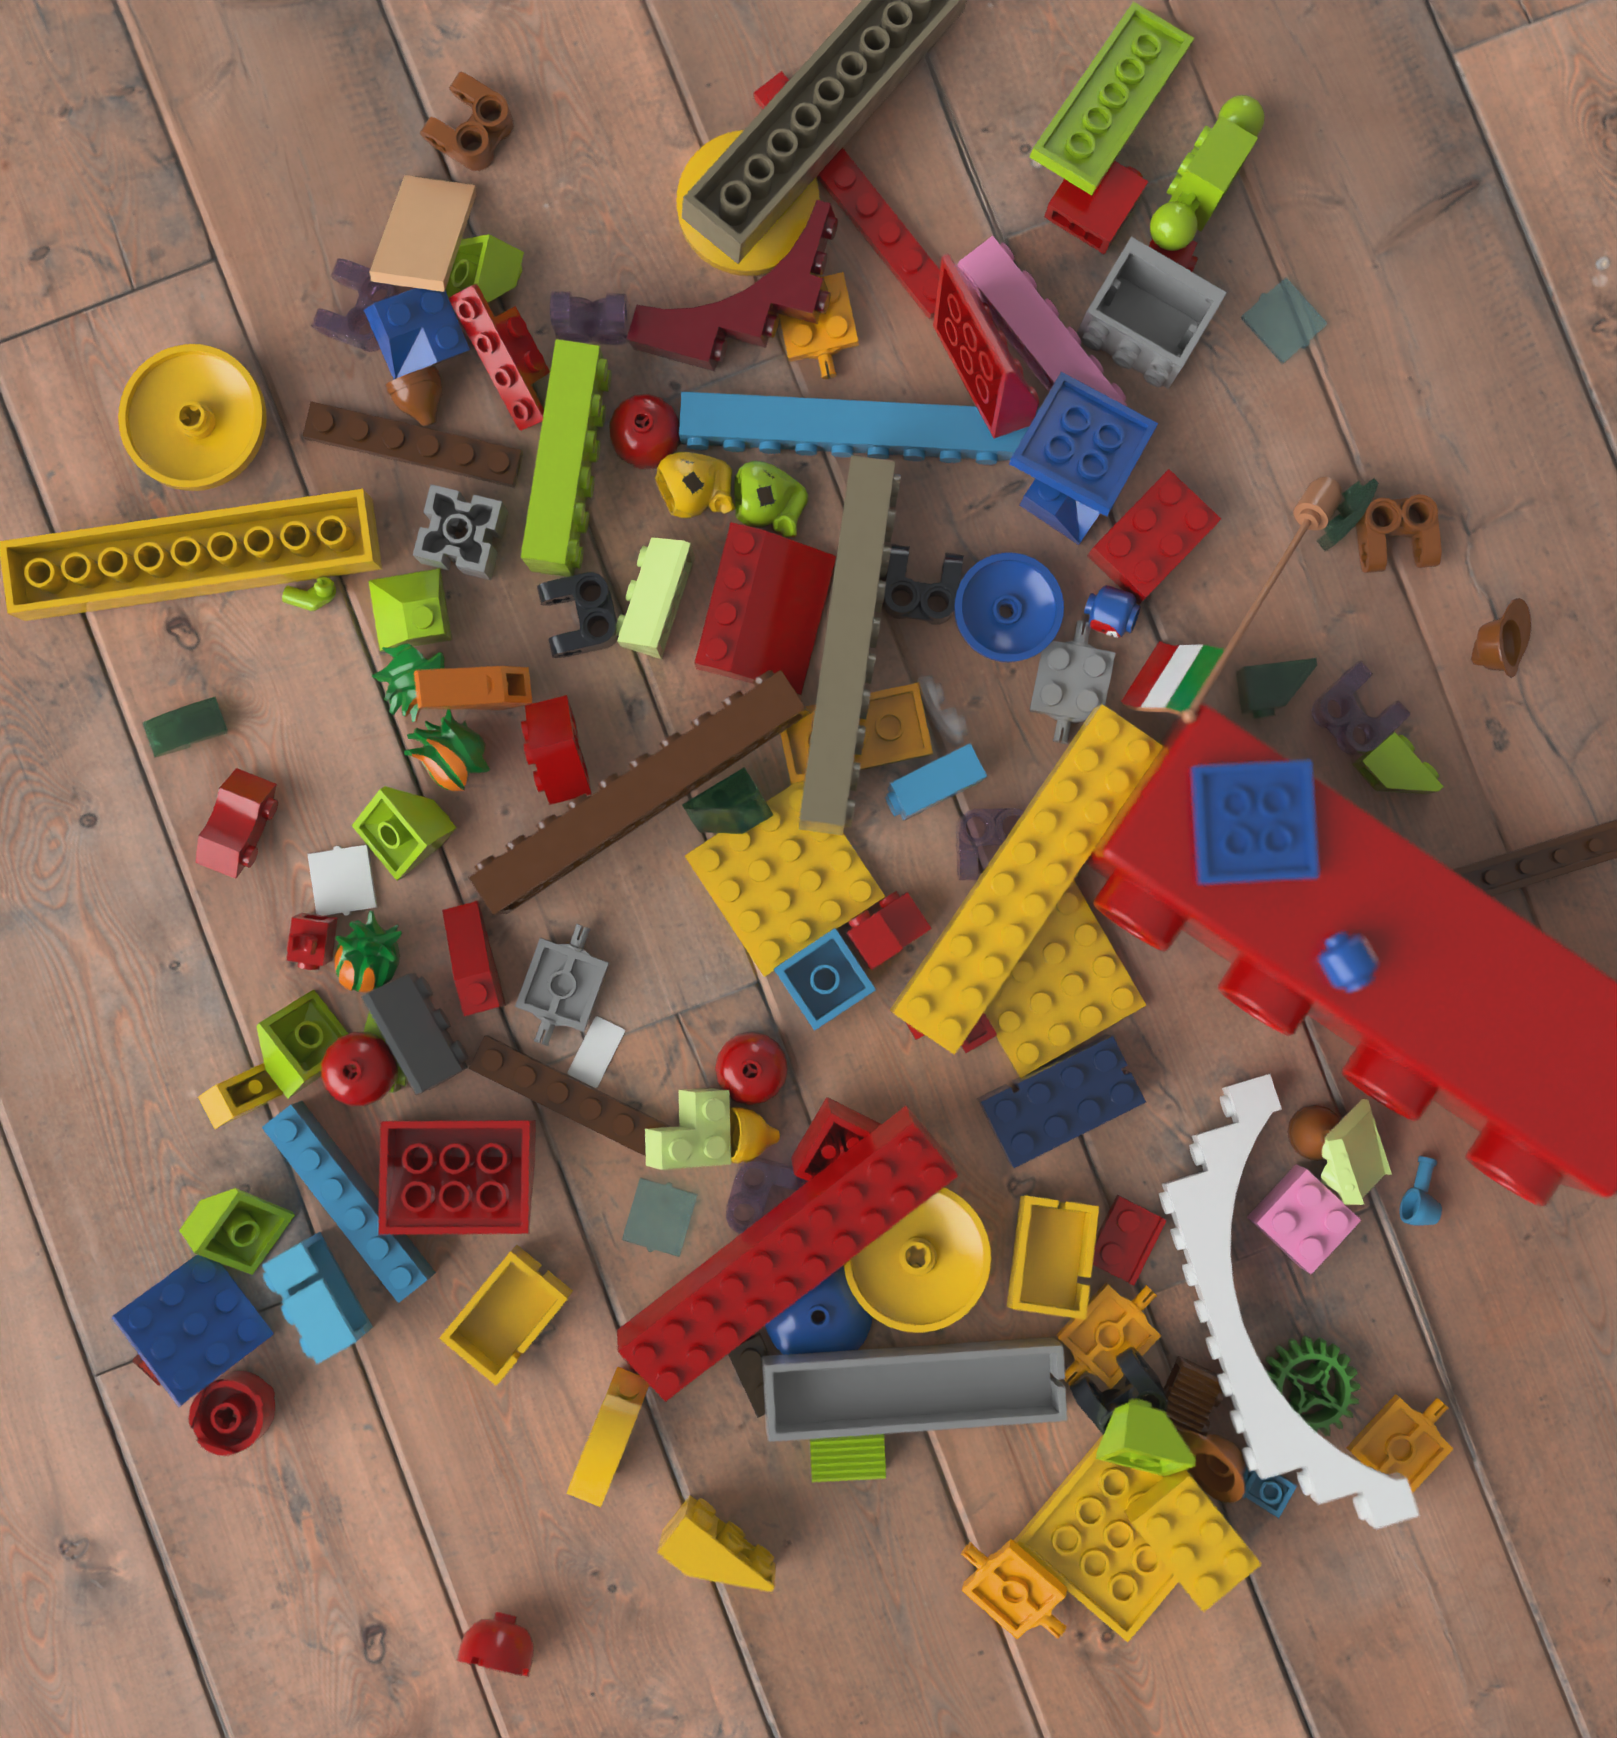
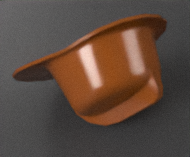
(1504, 640)
(1217, 1465)

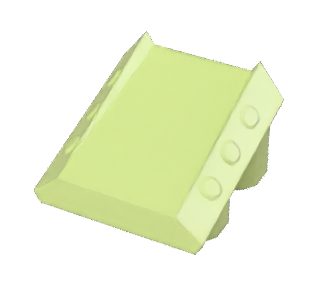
(1354, 1155)

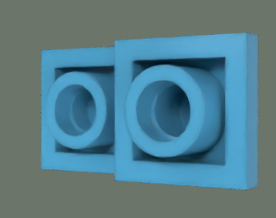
(1268, 1493)

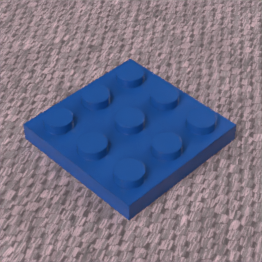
(1083, 443)
(1254, 822)
(192, 1327)

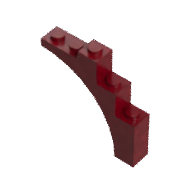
(789, 289)

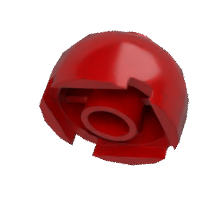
(649, 444)
(757, 1050)
(374, 1063)
(498, 1645)

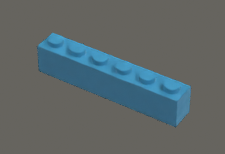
(347, 1199)

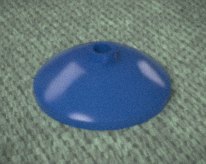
(1023, 587)
(841, 1330)

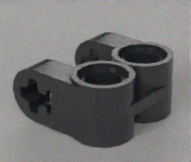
(919, 591)
(589, 612)
(1140, 1382)

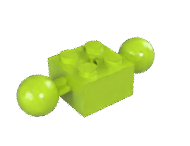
(1207, 173)

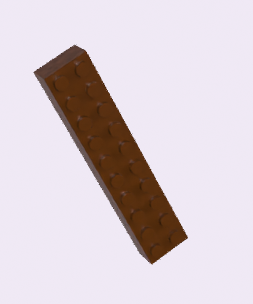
(638, 794)

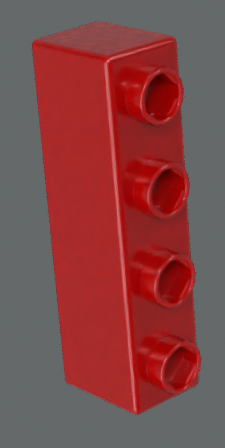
(1465, 990)

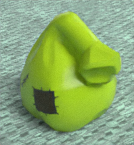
(768, 497)

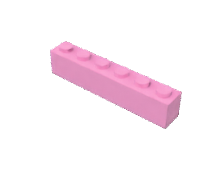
(1030, 320)

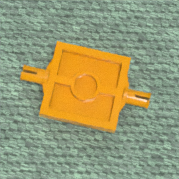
(831, 334)
(1109, 1329)
(1403, 1441)
(1014, 1589)

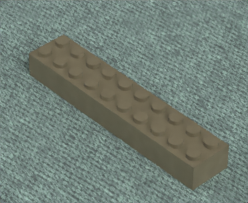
(813, 119)
(846, 654)

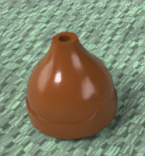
(417, 394)
(1309, 1128)

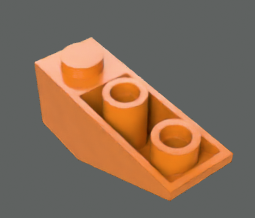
(473, 688)

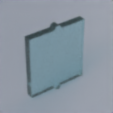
(1284, 320)
(659, 1217)

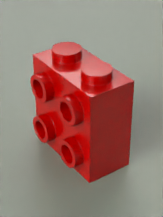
(1097, 216)

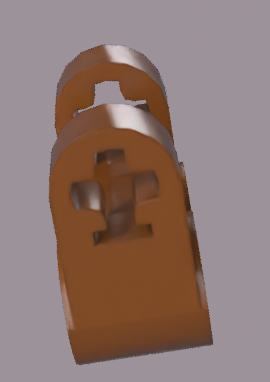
(477, 129)
(1424, 536)

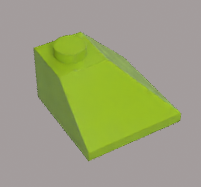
(485, 262)
(410, 609)
(402, 829)
(296, 1042)
(235, 1229)
(1144, 1440)

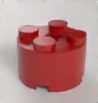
(213, 1420)

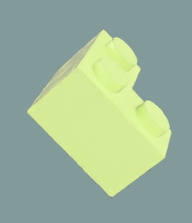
(701, 1134)

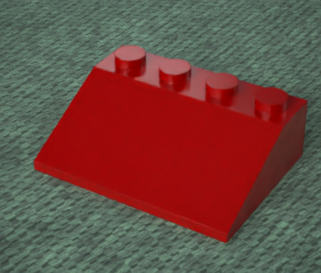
(981, 354)
(764, 607)
(456, 1176)

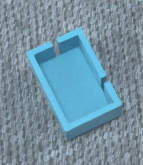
(316, 1298)

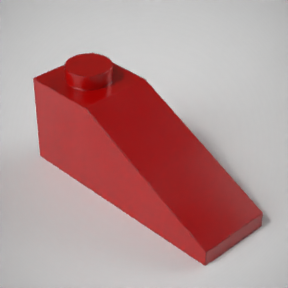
(472, 959)

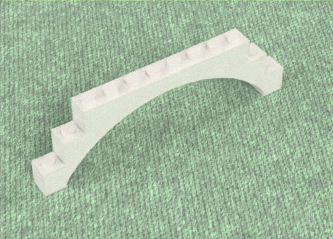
(1272, 1430)

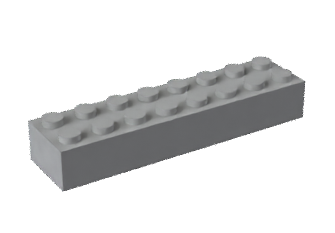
(914, 1388)

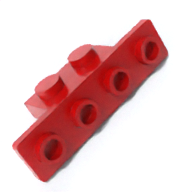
(506, 353)

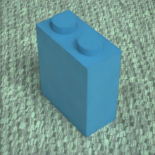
(935, 782)

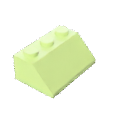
(655, 596)

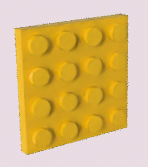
(783, 882)
(1061, 988)
(1095, 1548)

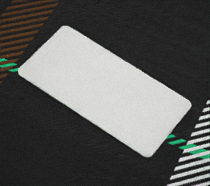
(596, 1051)

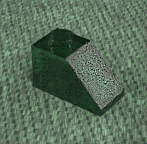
(1271, 685)
(729, 806)

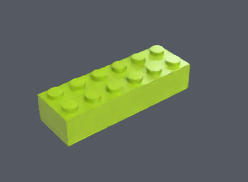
(565, 459)

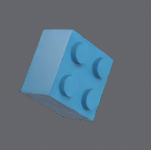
(824, 979)

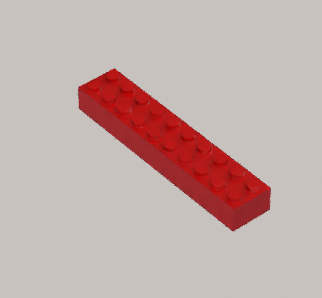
(785, 1254)

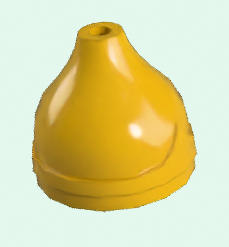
(749, 1135)

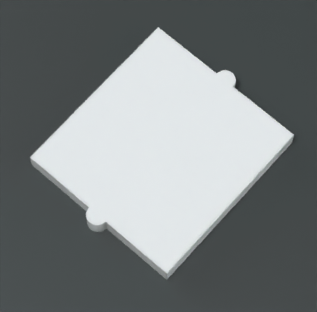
(342, 880)

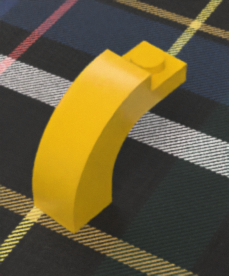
(608, 1437)

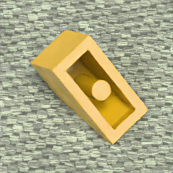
(239, 1095)

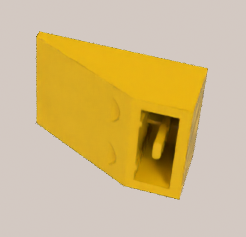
(713, 1550)

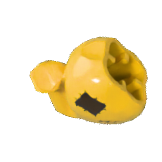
(693, 483)

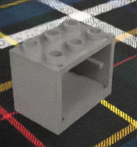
(1149, 313)

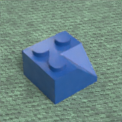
(416, 330)
(1059, 511)

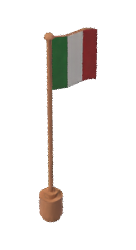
(1181, 675)

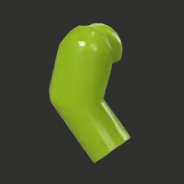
(313, 598)

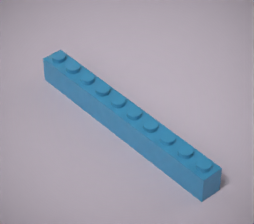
(841, 428)

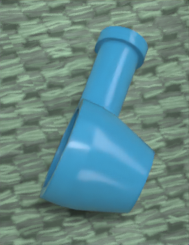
(1417, 1205)

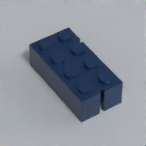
(1061, 1100)

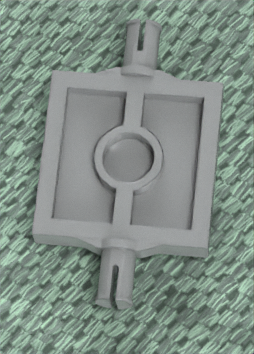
(1071, 681)
(562, 984)

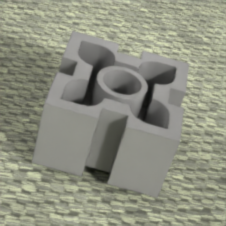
(450, 514)

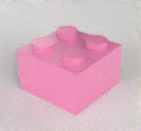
(1304, 1218)

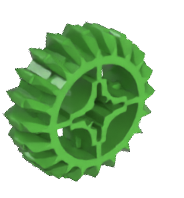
(1318, 1375)

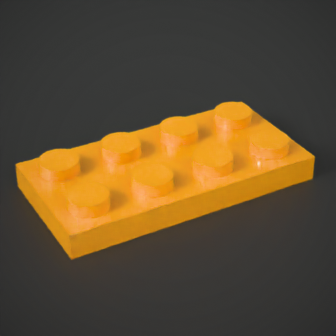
(893, 732)

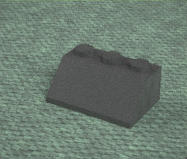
(416, 1032)

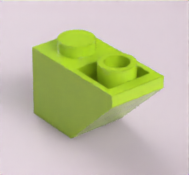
(1397, 769)

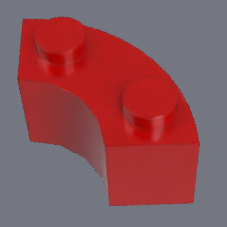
(236, 823)

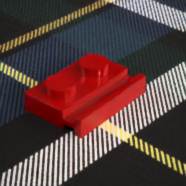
(1126, 1239)

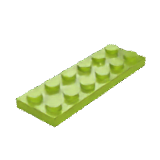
(1111, 98)

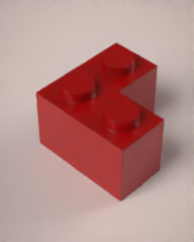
(555, 750)
(887, 930)
(828, 1137)

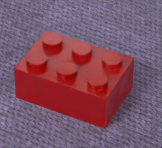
(1153, 536)

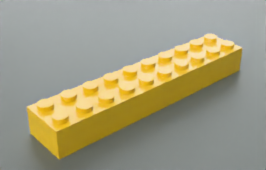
(190, 555)
(1026, 878)

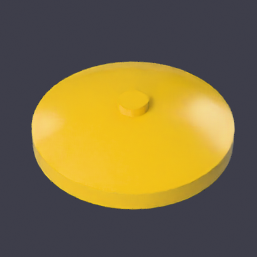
(776, 241)
(192, 417)
(924, 1267)

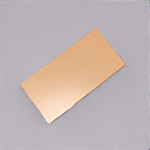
(423, 233)

